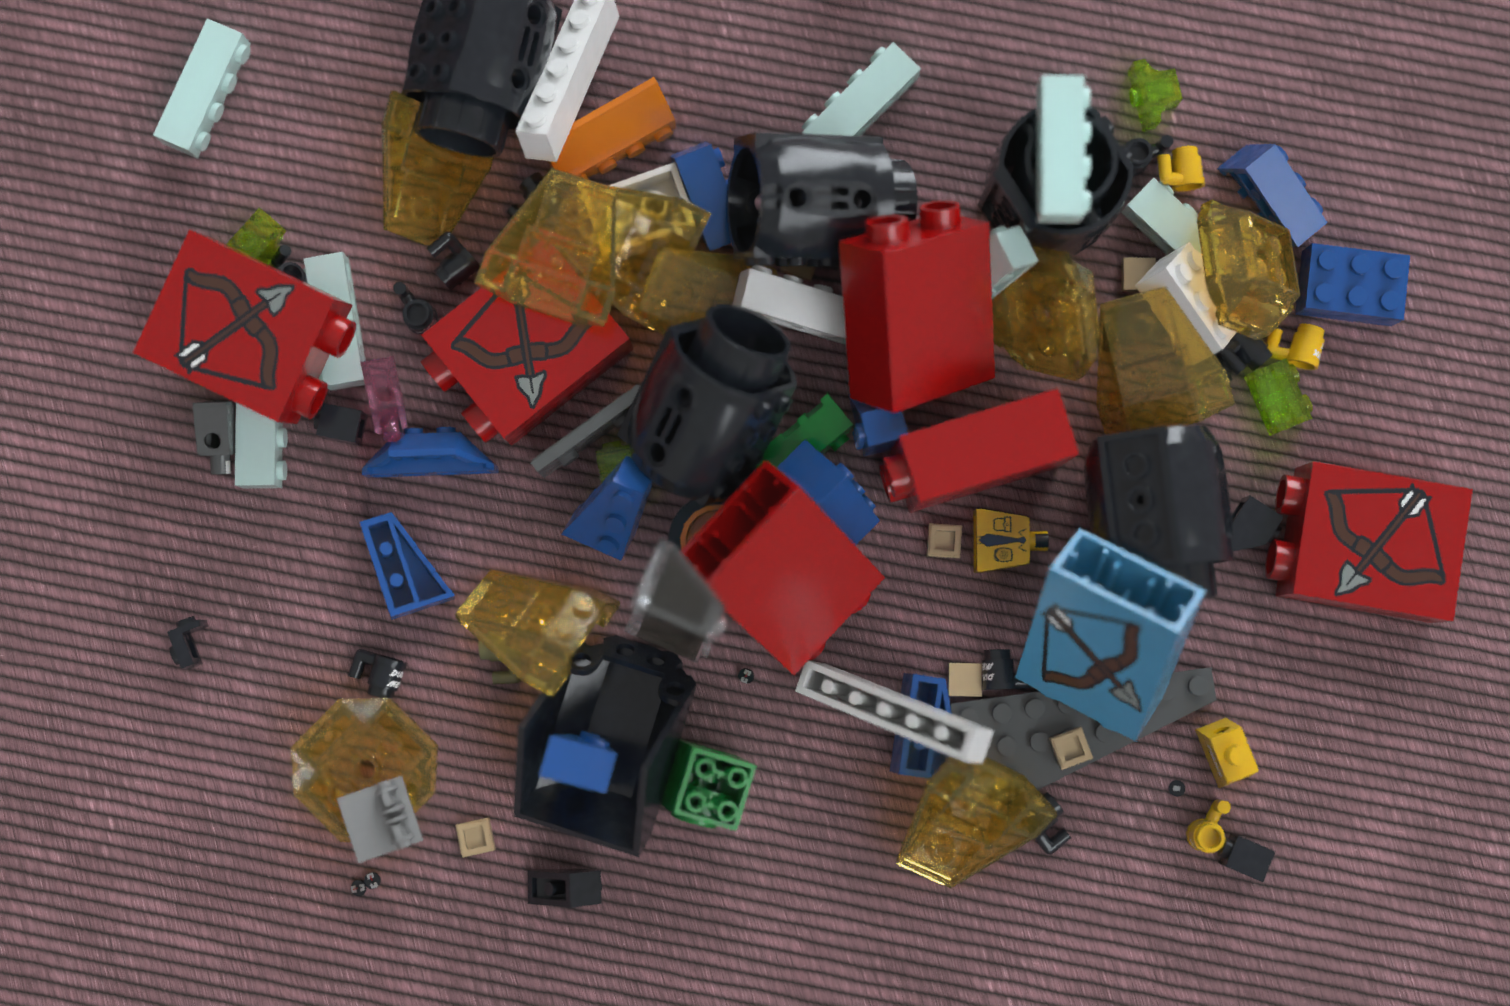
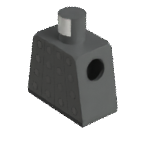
(211, 421)

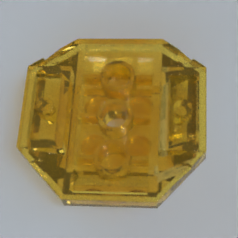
(1247, 269)
(1050, 317)
(347, 734)

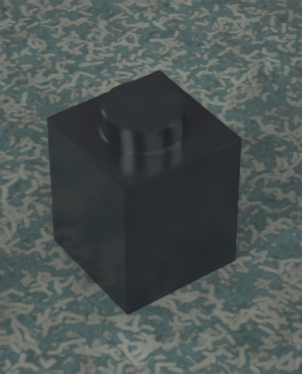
(340, 424)
(1246, 857)

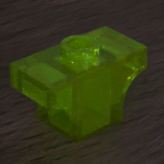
(1152, 92)
(258, 237)

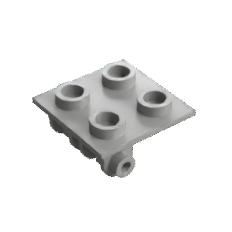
(380, 819)

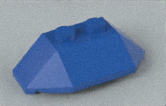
(429, 455)

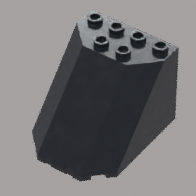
(639, 706)

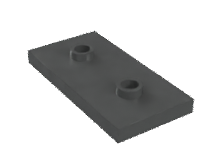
(569, 447)

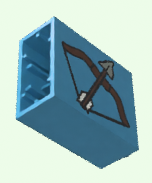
(1108, 633)

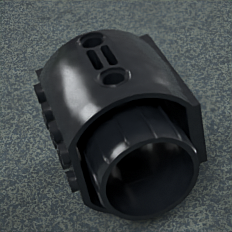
(477, 69)
(811, 195)
(1013, 197)
(710, 403)
(1163, 499)

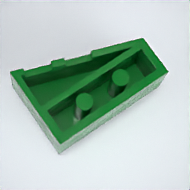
(822, 427)

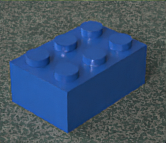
(1352, 284)

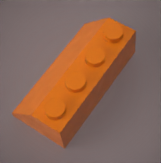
(616, 131)

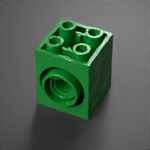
(707, 786)

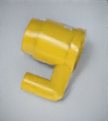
(1183, 170)
(1304, 348)
(1205, 833)

